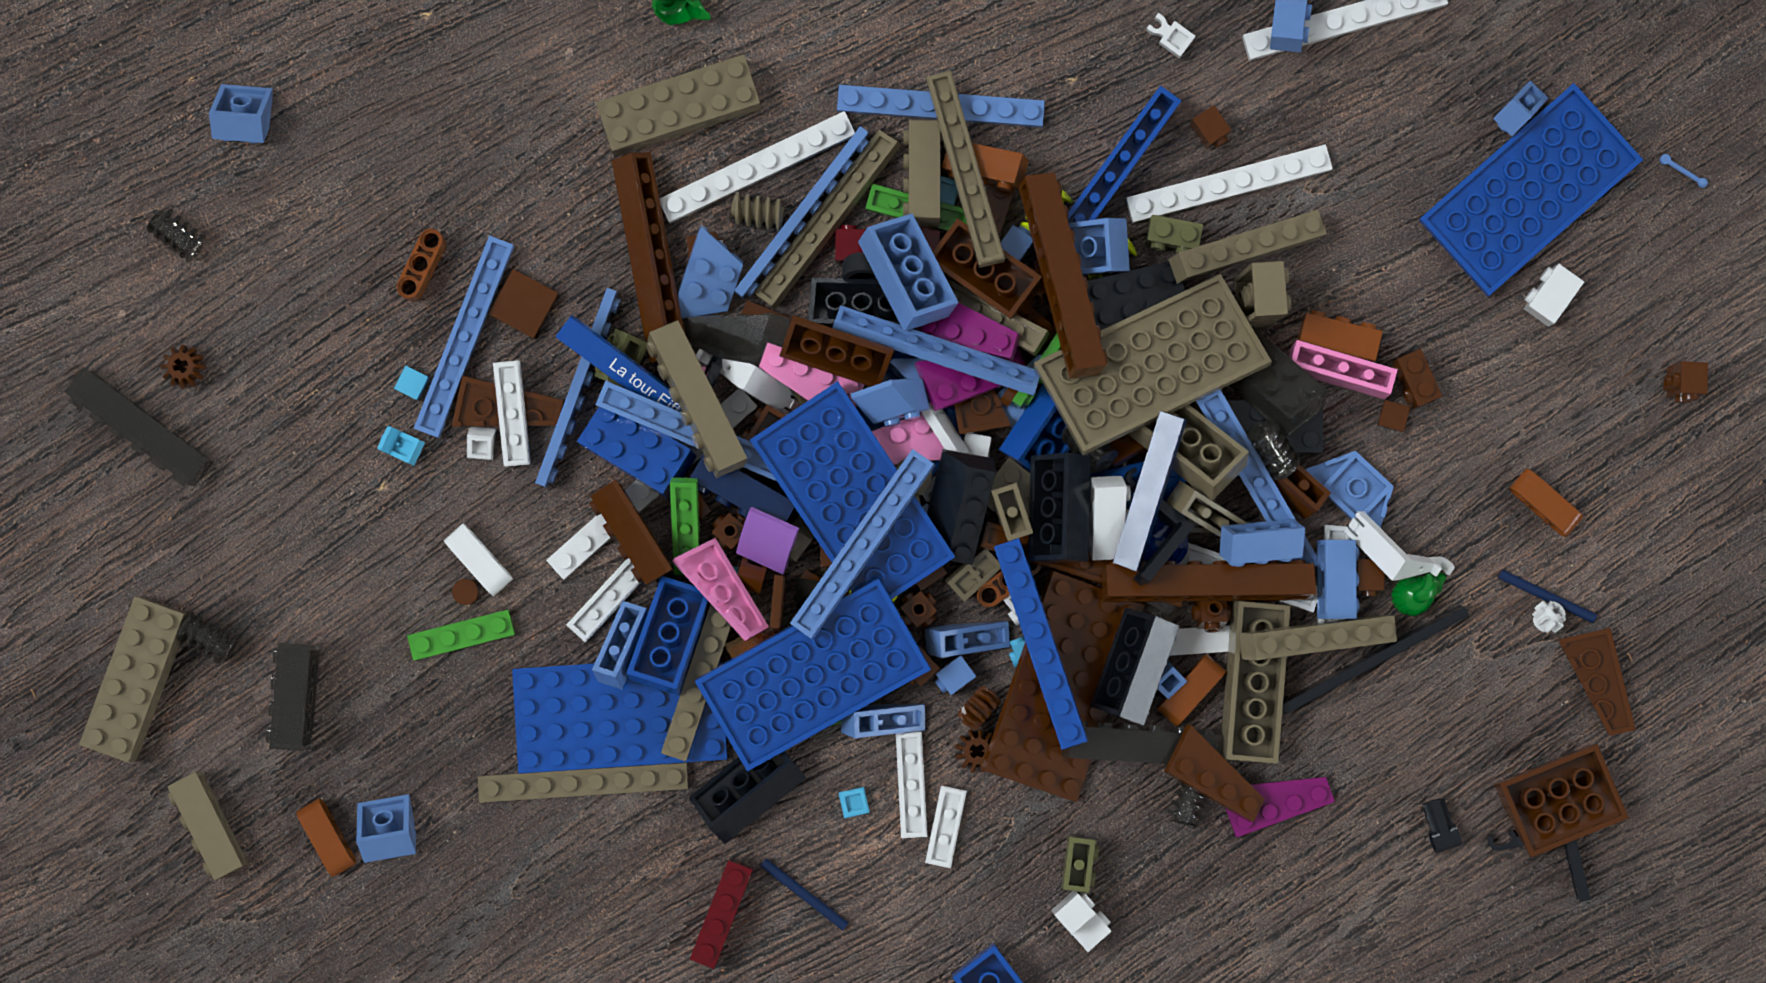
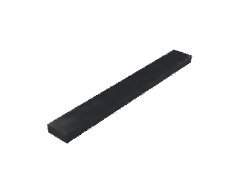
(1374, 658)

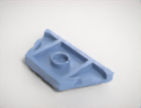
(708, 277)
(1354, 485)

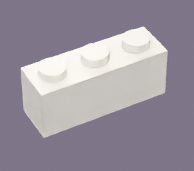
(1107, 515)

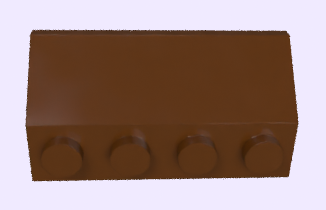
(1003, 285)
(836, 352)
(631, 532)

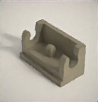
(968, 578)

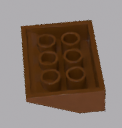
(1561, 800)

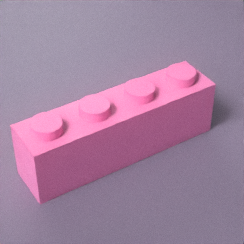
(1344, 369)

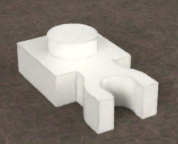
(1174, 37)

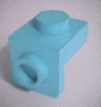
(400, 445)

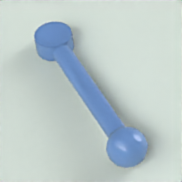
(1666, 159)

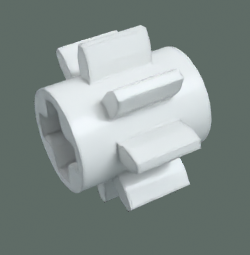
(1549, 616)

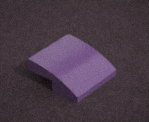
(767, 540)

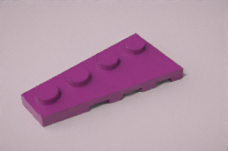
(975, 332)
(949, 386)
(1283, 802)

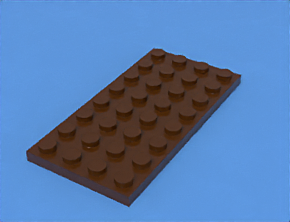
(1025, 739)

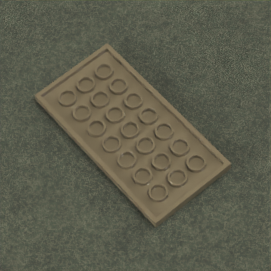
(1156, 364)

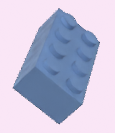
(908, 272)

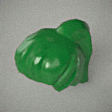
(679, 11)
(1417, 593)

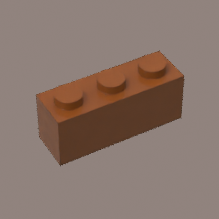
(997, 167)
(1340, 335)

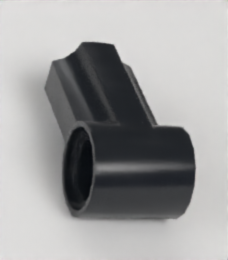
(1442, 832)

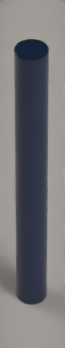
(1547, 596)
(804, 894)

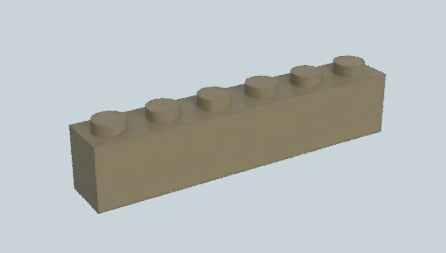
(1247, 246)
(696, 399)
(1317, 637)

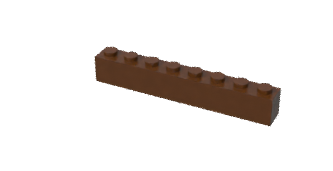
(646, 242)
(1062, 275)
(1212, 582)

